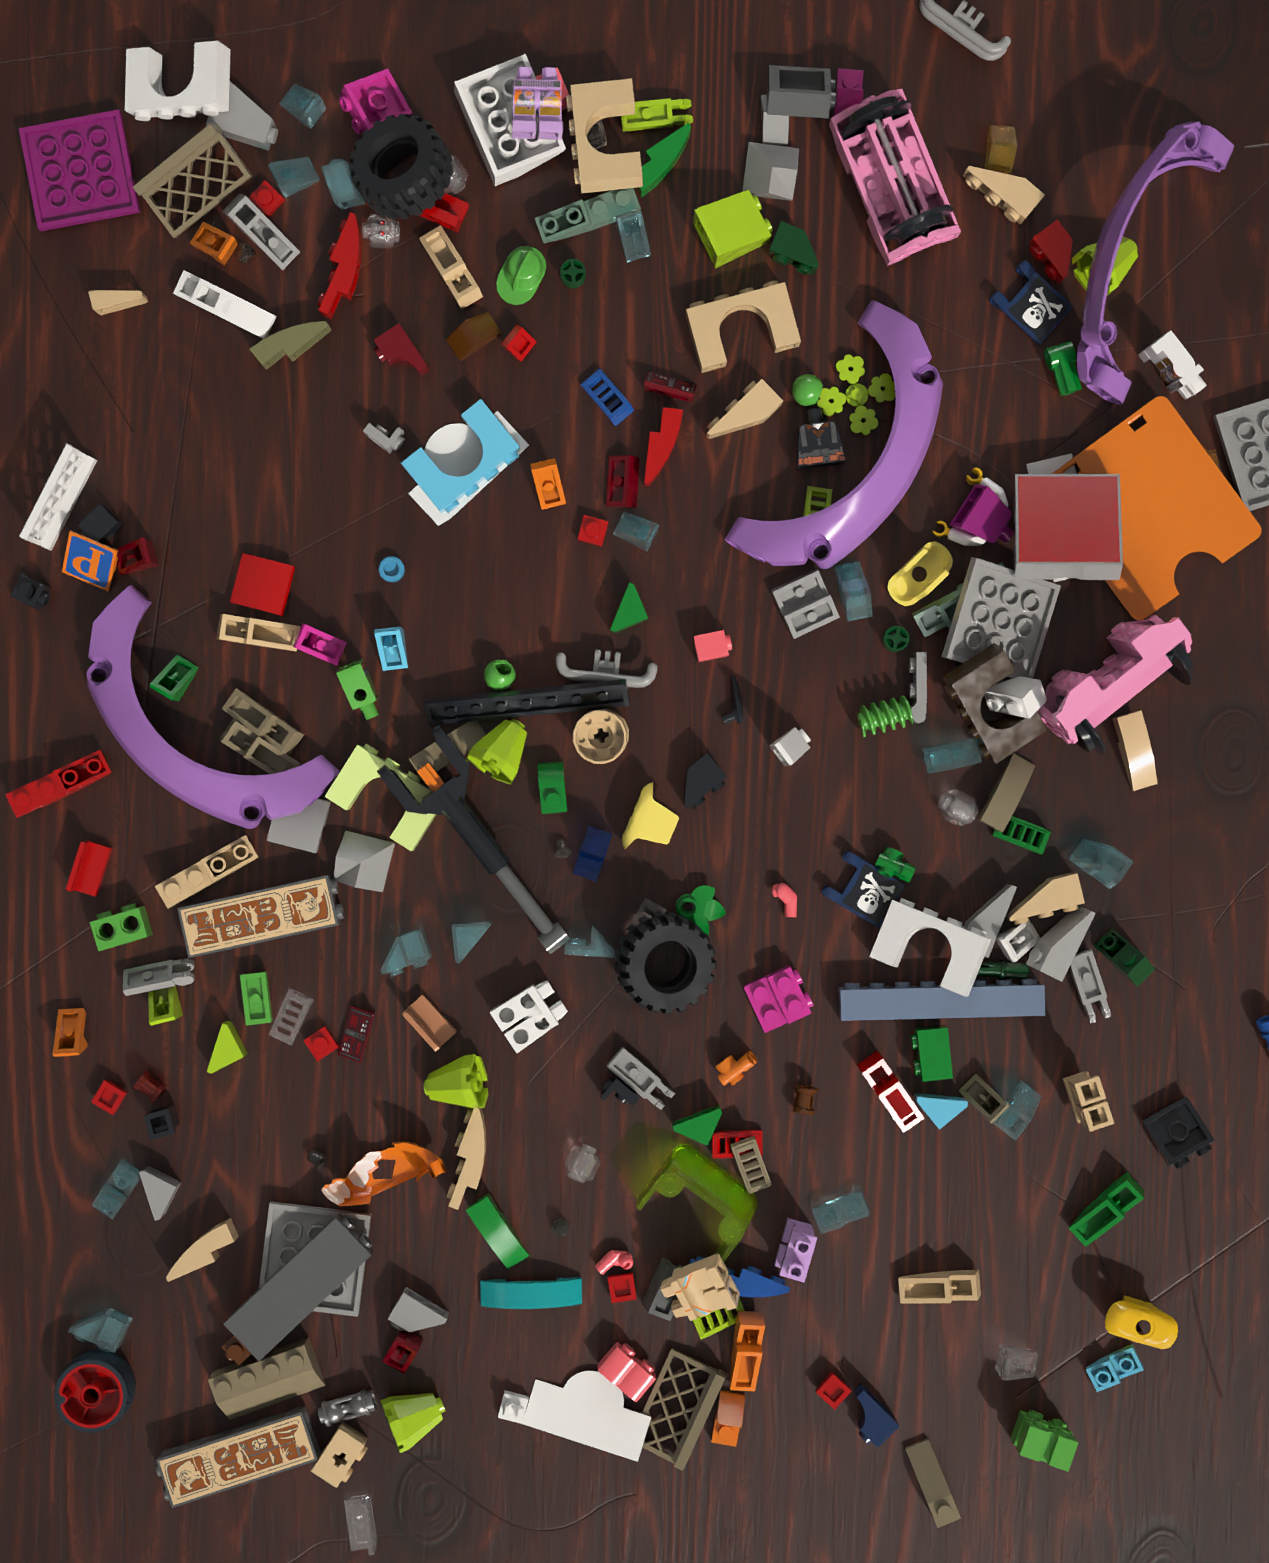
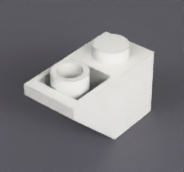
(1016, 697)

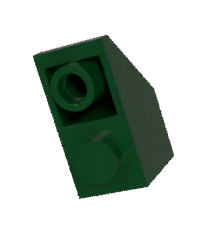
(793, 248)
(1124, 957)

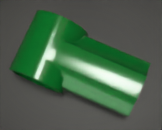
(1062, 361)

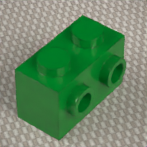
(932, 1053)

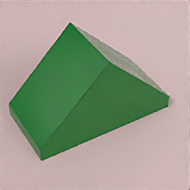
(630, 611)
(174, 678)
(699, 1125)

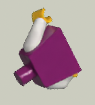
(981, 516)

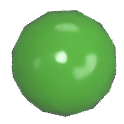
(807, 389)
(499, 675)

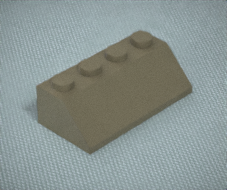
(261, 1383)

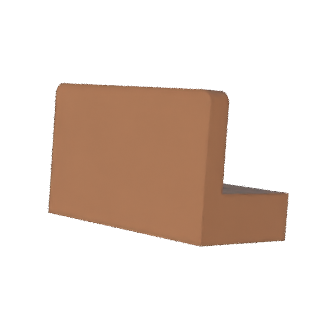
(429, 1022)

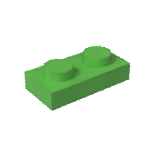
(256, 998)

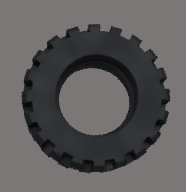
(387, 144)
(690, 981)

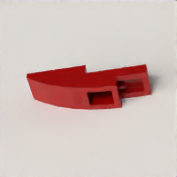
(346, 256)
(58, 784)

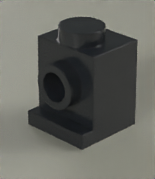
(161, 1121)

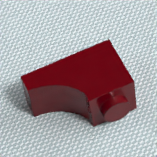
(397, 348)

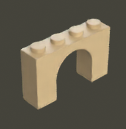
(589, 105)
(769, 303)

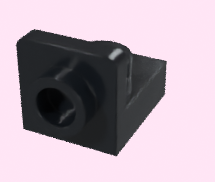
(31, 592)
(623, 1091)

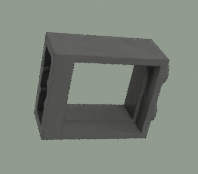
(800, 91)

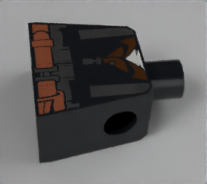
(818, 443)

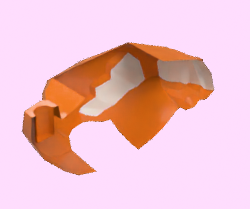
(359, 1185)

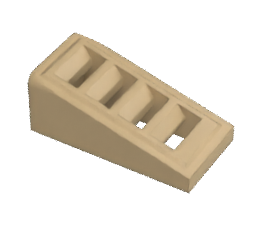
(114, 300)

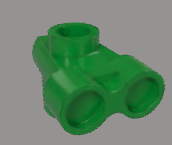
(891, 864)

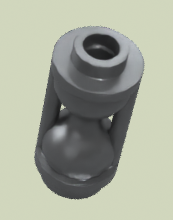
(358, 1405)

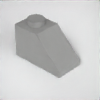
(416, 1312)

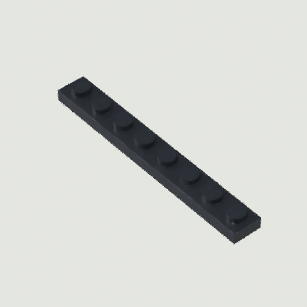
(527, 702)

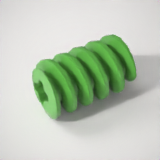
(884, 715)

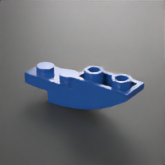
(752, 1284)

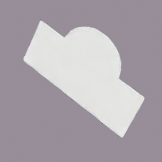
(457, 454)
(588, 1412)

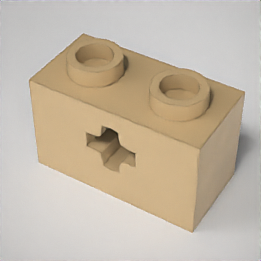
(344, 1440)

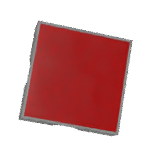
(1067, 526)

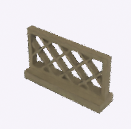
(181, 160)
(700, 1410)

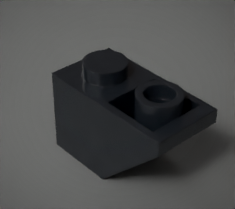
(700, 779)

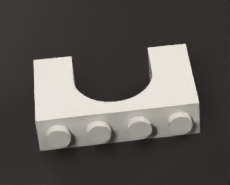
(205, 94)
(966, 946)

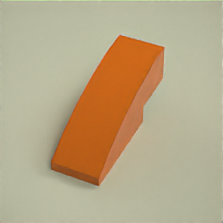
(746, 1350)

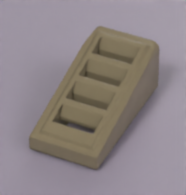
(755, 1179)

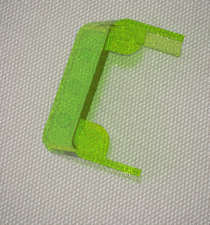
(712, 1184)

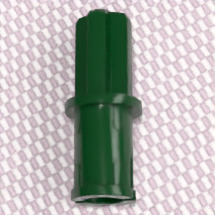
(1003, 969)

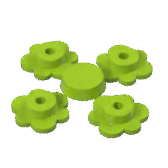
(857, 394)

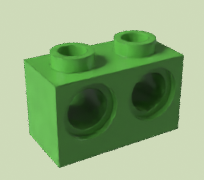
(122, 931)

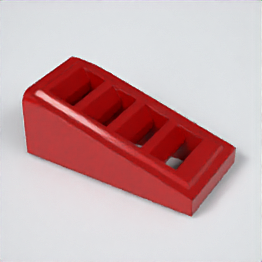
(727, 1134)

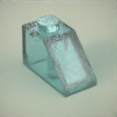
(951, 755)

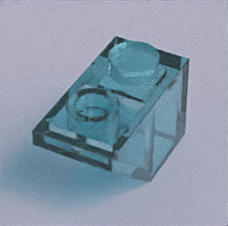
(340, 184)
(854, 591)
(1101, 862)
(407, 950)
(1022, 1106)
(103, 1328)

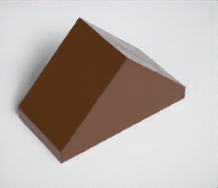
(473, 335)

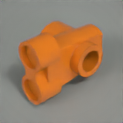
(732, 1071)

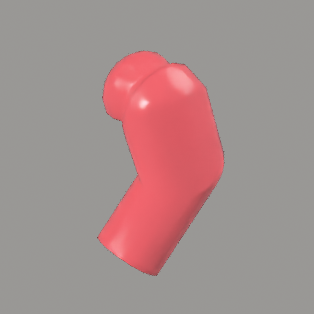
(789, 898)
(614, 1258)

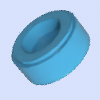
(391, 569)

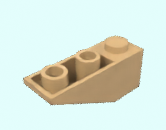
(1009, 192)
(751, 410)
(1053, 894)

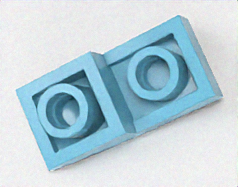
(1113, 1367)

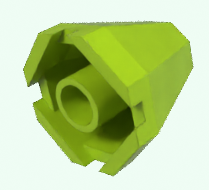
(1124, 260)
(500, 751)
(459, 1083)
(412, 1417)

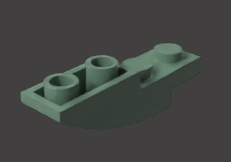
(586, 215)
(939, 613)

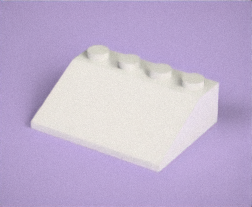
(488, 109)

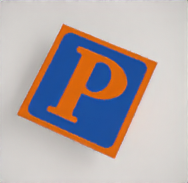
(89, 561)

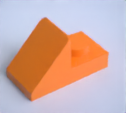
(214, 242)
(548, 483)
(70, 1032)
(728, 1418)

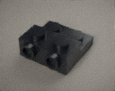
(1179, 1133)

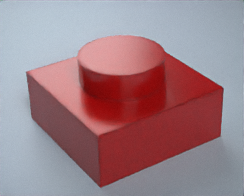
(266, 199)
(518, 343)
(592, 530)
(321, 1043)
(109, 1096)
(622, 1287)
(833, 1390)

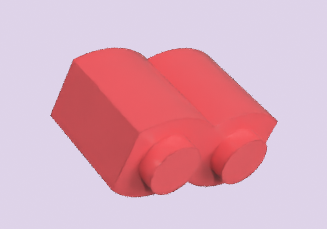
(627, 1371)

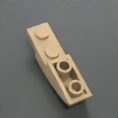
(206, 872)
(473, 1148)

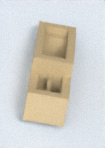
(451, 267)
(257, 632)
(1136, 750)
(204, 1249)
(940, 1287)

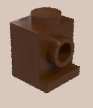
(235, 1350)

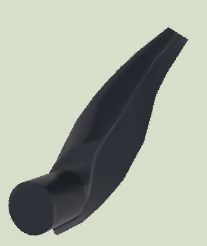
(736, 702)

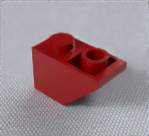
(1053, 249)

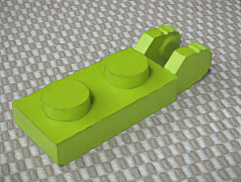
(656, 114)

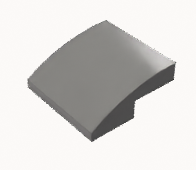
(805, 603)
(301, 829)

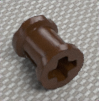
(805, 1099)

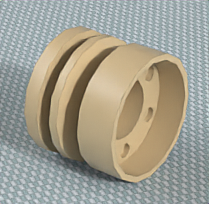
(595, 749)

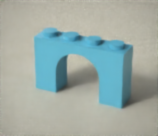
(446, 489)

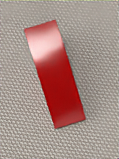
(662, 443)
(890, 1091)

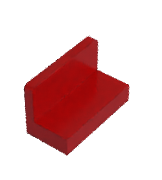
(447, 212)
(89, 868)

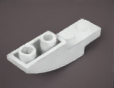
(224, 304)

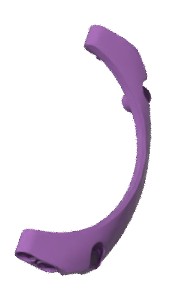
(1183, 146)
(862, 511)
(204, 788)

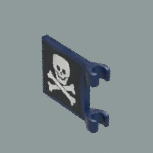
(1035, 307)
(867, 891)

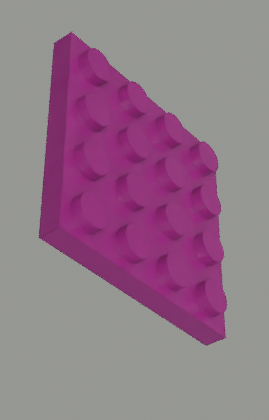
(79, 170)

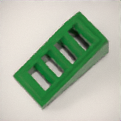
(1042, 841)

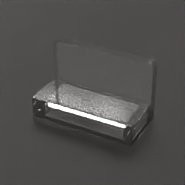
(361, 1523)

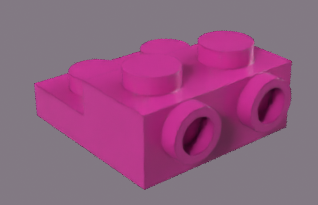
(372, 100)
(778, 998)

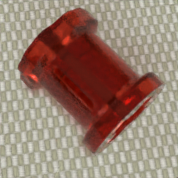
(149, 1086)

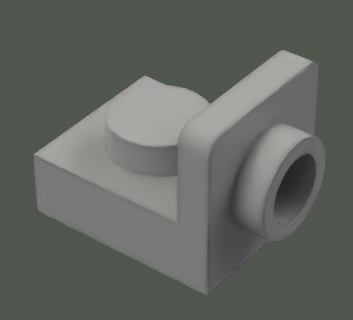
(380, 437)

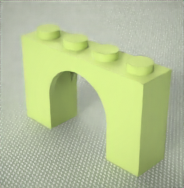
(363, 768)

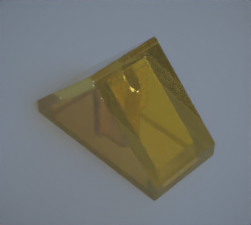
(1001, 149)

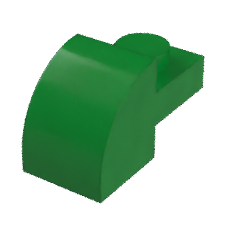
(552, 787)

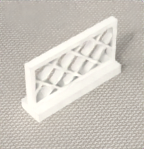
(58, 497)

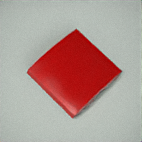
(262, 584)

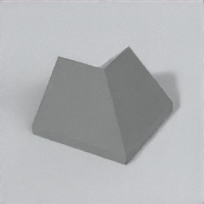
(771, 171)
(363, 861)

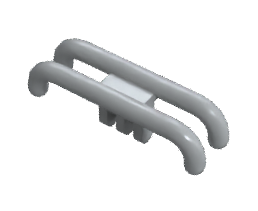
(961, 28)
(605, 671)

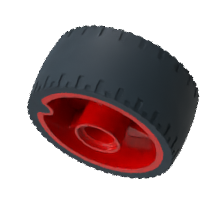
(107, 1375)

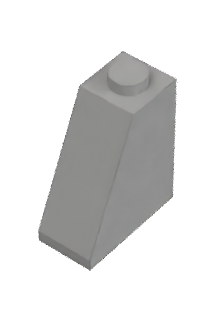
(245, 121)

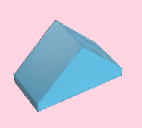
(391, 648)
(940, 1108)

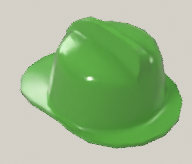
(521, 275)

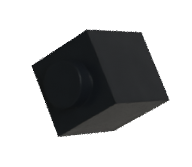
(100, 524)

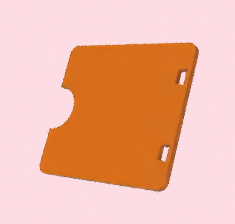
(1169, 503)

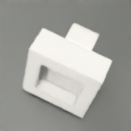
(513, 1407)

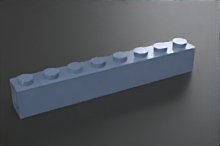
(934, 1001)

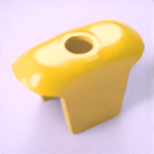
(1125, 1314)

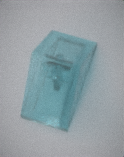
(303, 105)
(293, 175)
(633, 235)
(637, 530)
(466, 936)

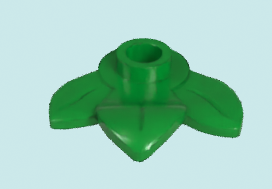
(703, 908)

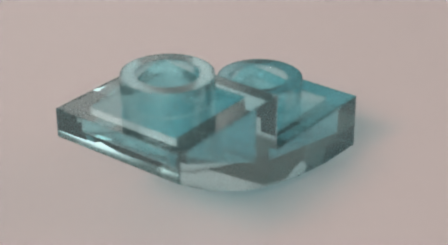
(117, 1189)
(841, 1211)

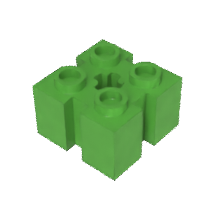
(1044, 1440)

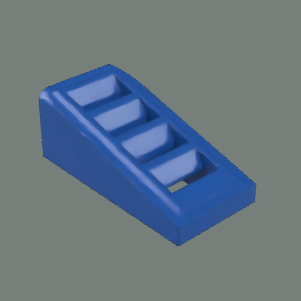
(619, 413)

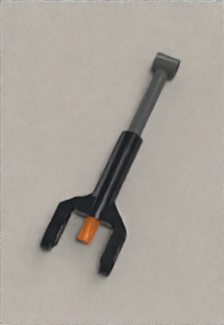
(448, 800)

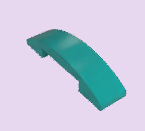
(531, 1294)

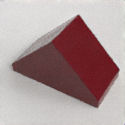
(136, 556)
(402, 1350)

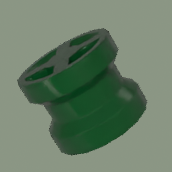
(571, 268)
(899, 638)

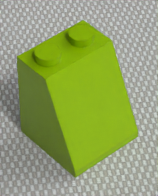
(732, 227)

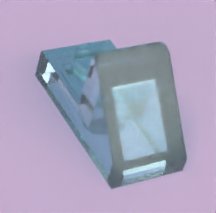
(598, 948)

